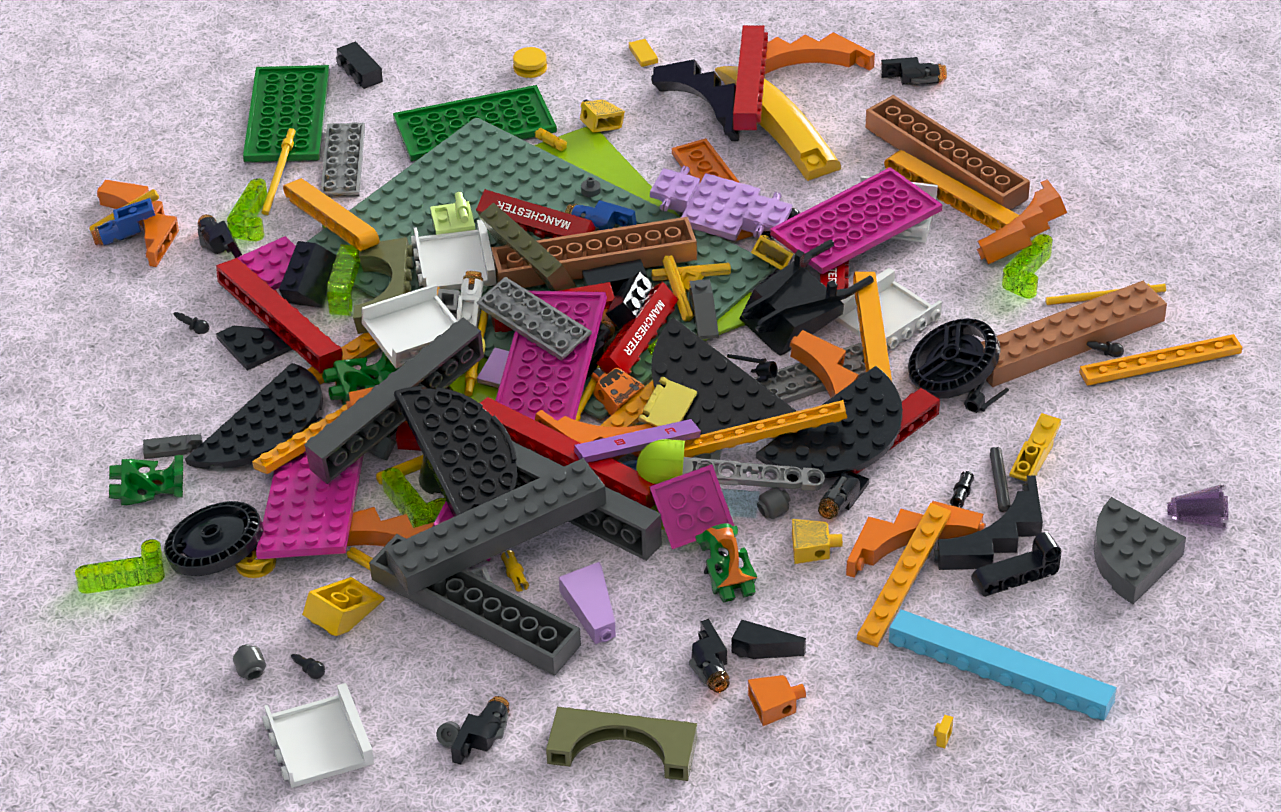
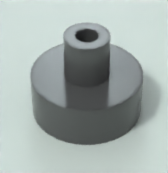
(590, 187)
(447, 733)

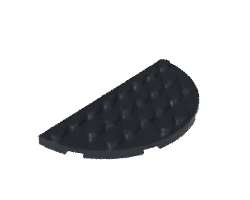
(724, 390)
(269, 418)
(461, 444)
(850, 444)

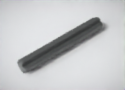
(1000, 479)

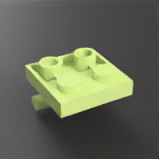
(453, 217)

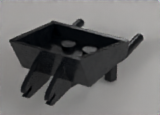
(795, 302)

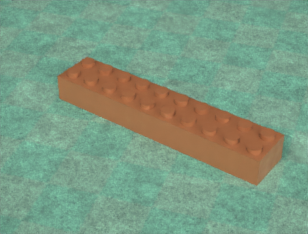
(946, 151)
(604, 248)
(1068, 331)

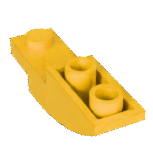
(1036, 448)

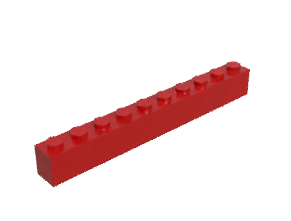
(750, 78)
(278, 315)
(561, 450)

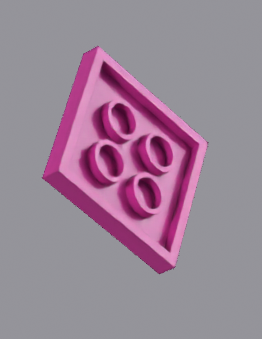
(270, 261)
(690, 505)

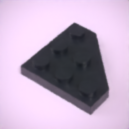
(252, 345)

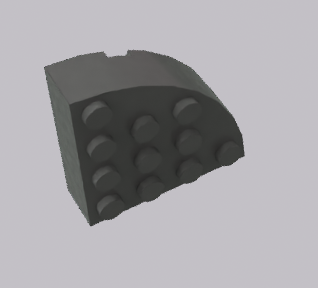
(1133, 549)

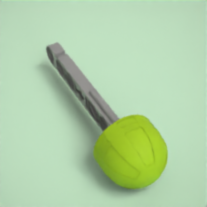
(666, 460)

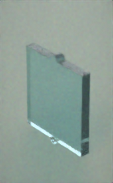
(741, 502)

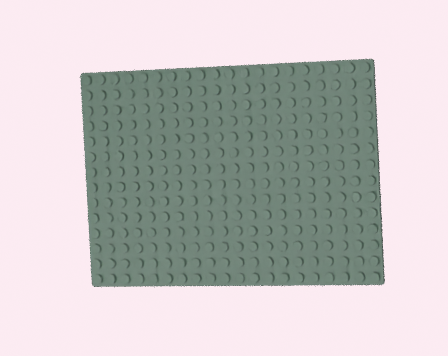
(495, 160)

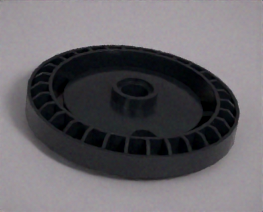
(954, 358)
(213, 538)

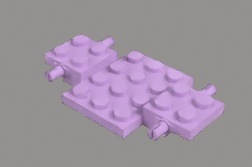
(719, 204)

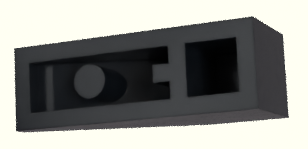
(763, 642)

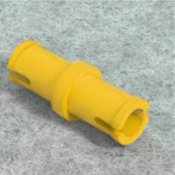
(514, 570)

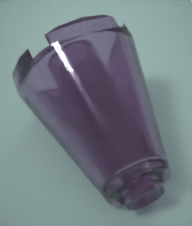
(1201, 507)

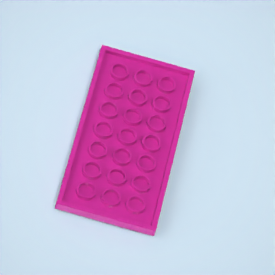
(857, 219)
(539, 380)
(306, 513)

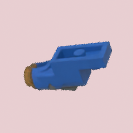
(604, 215)
(125, 223)

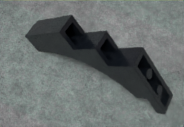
(687, 77)
(978, 549)

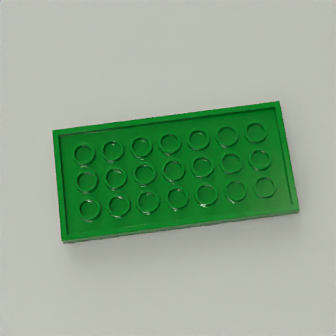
(285, 100)
(514, 111)

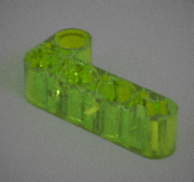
(243, 217)
(1019, 272)
(342, 280)
(408, 500)
(123, 572)

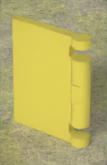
(667, 404)

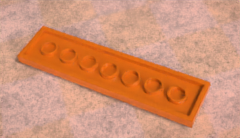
(703, 159)

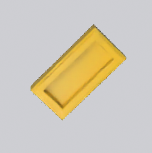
(643, 52)

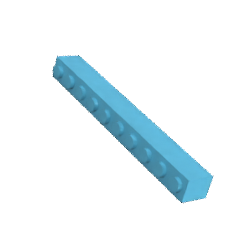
(1002, 665)

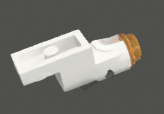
(470, 293)

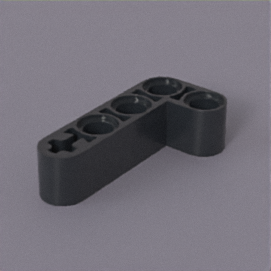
(1018, 570)

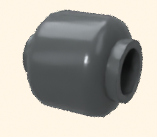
(773, 503)
(249, 662)

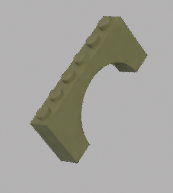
(509, 233)
(392, 259)
(580, 728)

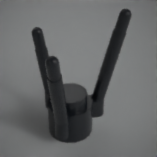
(764, 369)
(976, 399)

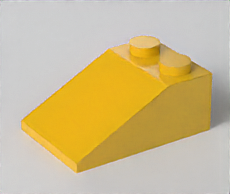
(340, 605)

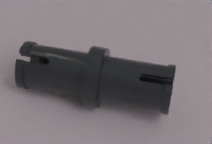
(962, 489)

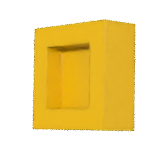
(689, 275)
(943, 731)

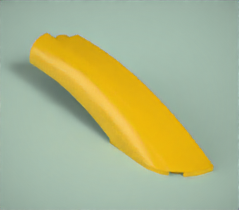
(790, 129)

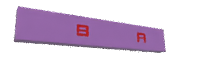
(635, 441)

